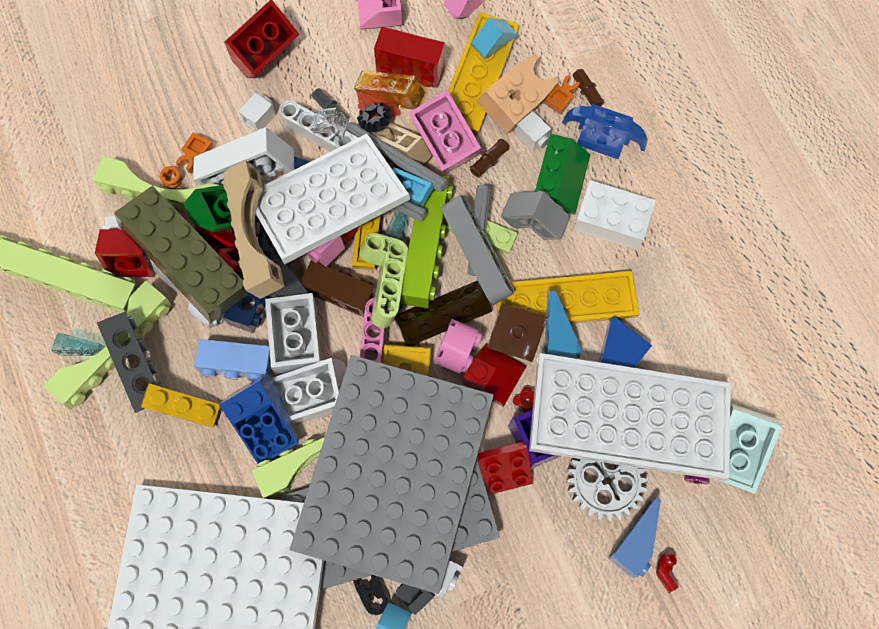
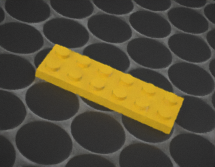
(476, 75)
(582, 297)

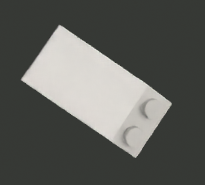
(311, 389)

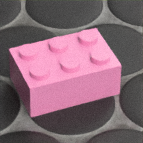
(445, 132)

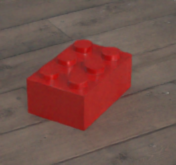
(410, 55)

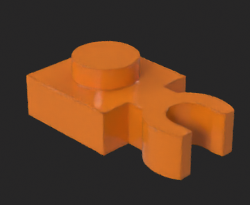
(561, 97)
(193, 147)

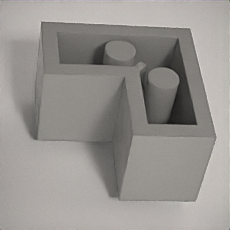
(536, 212)

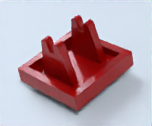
(505, 468)

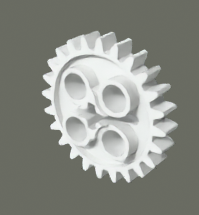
(588, 492)

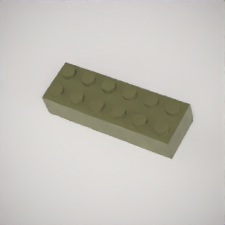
(181, 254)

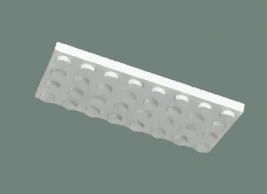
(631, 417)

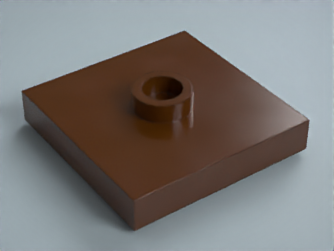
(517, 332)

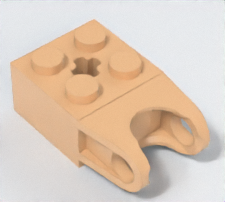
(516, 94)

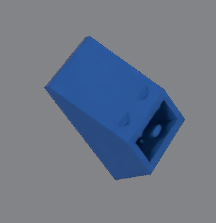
(260, 419)

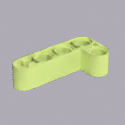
(387, 282)

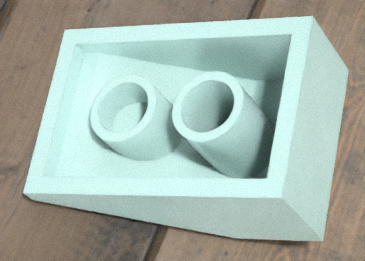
(750, 446)

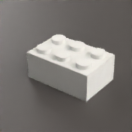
(614, 215)
(293, 332)

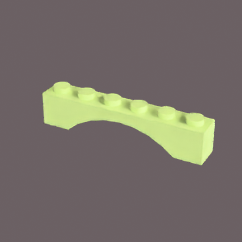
(116, 178)
(74, 382)
(279, 475)

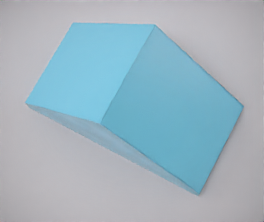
(493, 37)

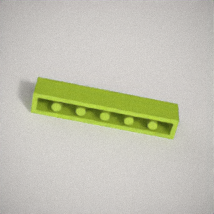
(425, 250)

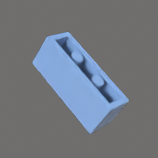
(232, 359)

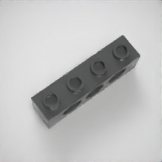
(110, 329)

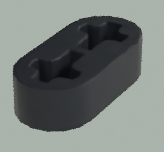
(365, 596)

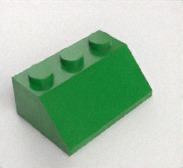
(563, 172)

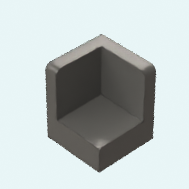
(414, 597)

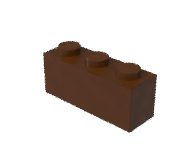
(338, 287)

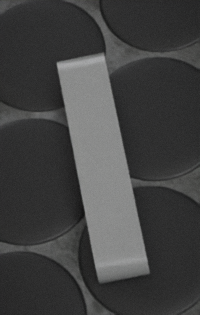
(477, 250)

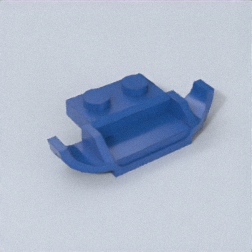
(605, 130)

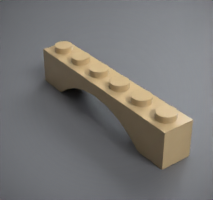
(243, 192)

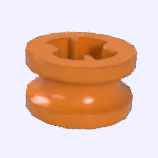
(167, 172)

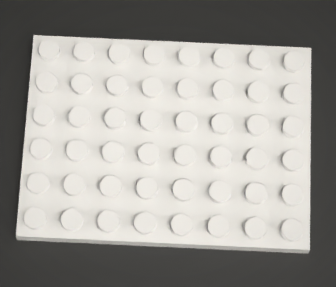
(213, 564)

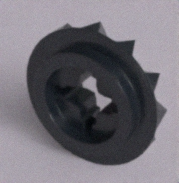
(376, 123)

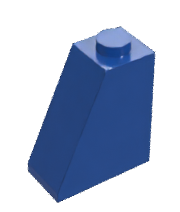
(622, 345)

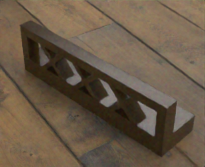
(429, 324)

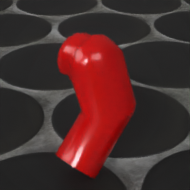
(664, 571)

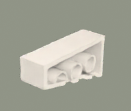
(260, 149)

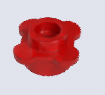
(519, 400)

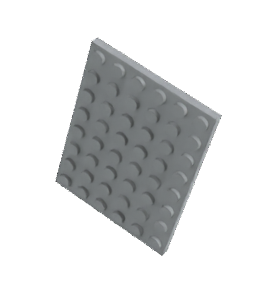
(393, 474)

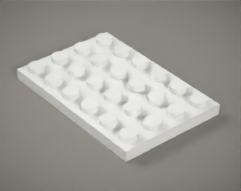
(328, 198)

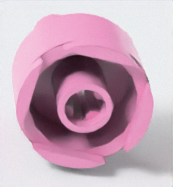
(456, 347)

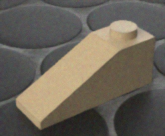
(405, 142)

